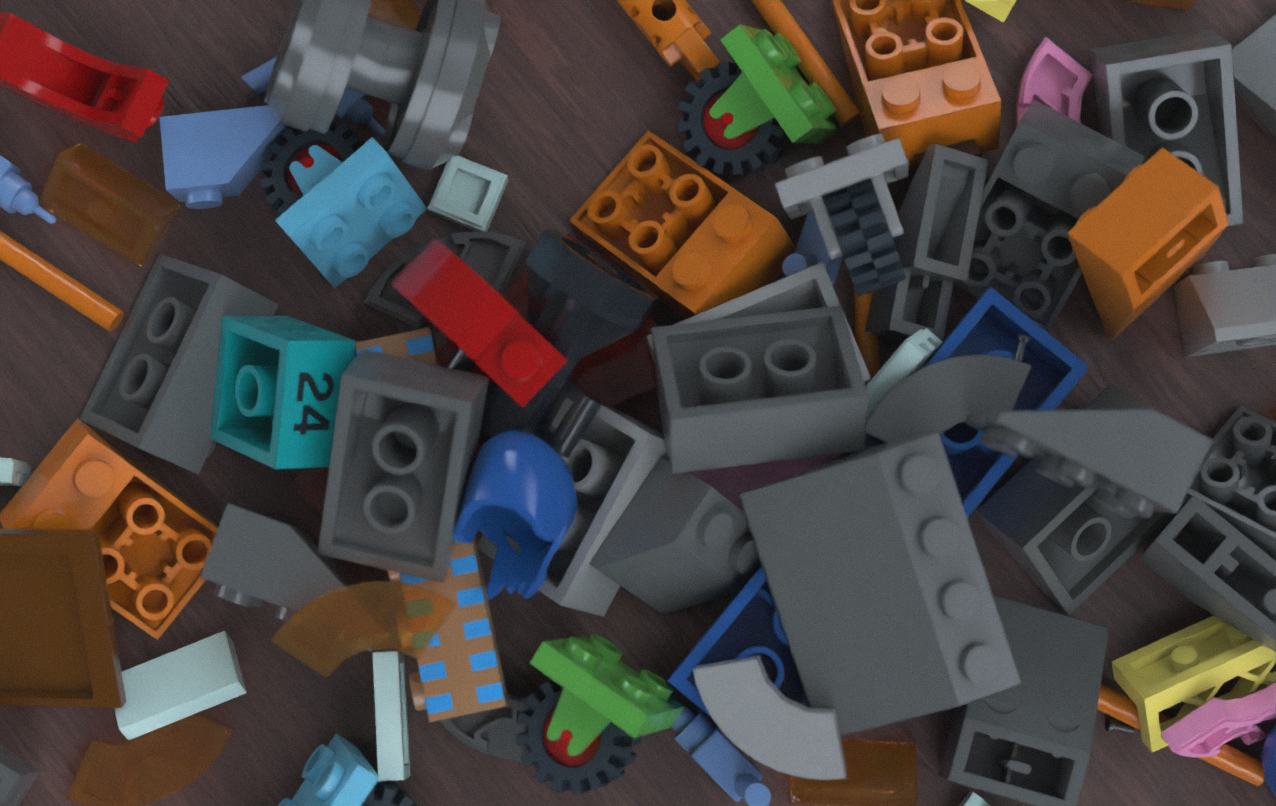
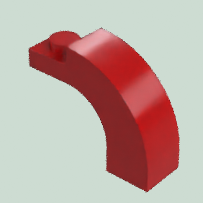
(76, 83)
(478, 322)

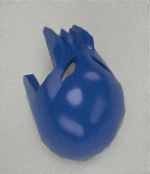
(523, 493)

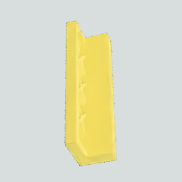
(1191, 670)

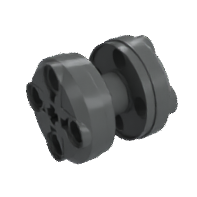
(424, 72)

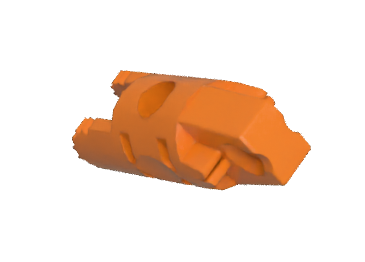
(676, 38)

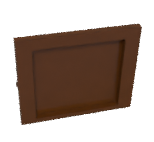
(56, 621)

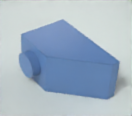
(216, 152)

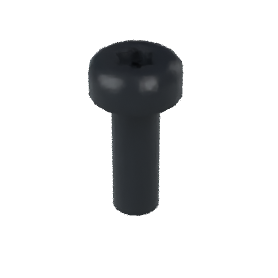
(1023, 340)
(1111, 725)

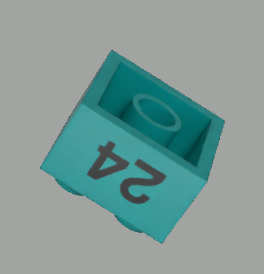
(278, 389)

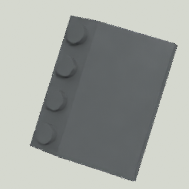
(880, 585)

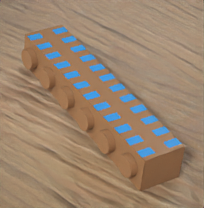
(462, 663)

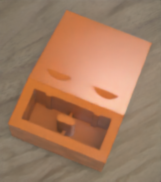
(918, 73)
(682, 229)
(1146, 237)
(146, 531)

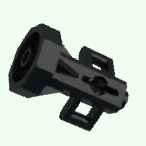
(579, 308)

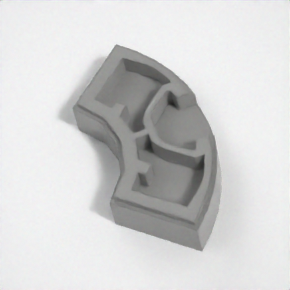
(767, 723)

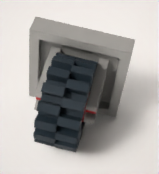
(853, 207)

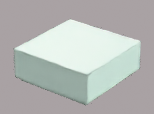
(468, 194)

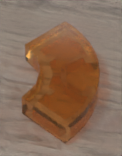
(364, 619)
(149, 767)

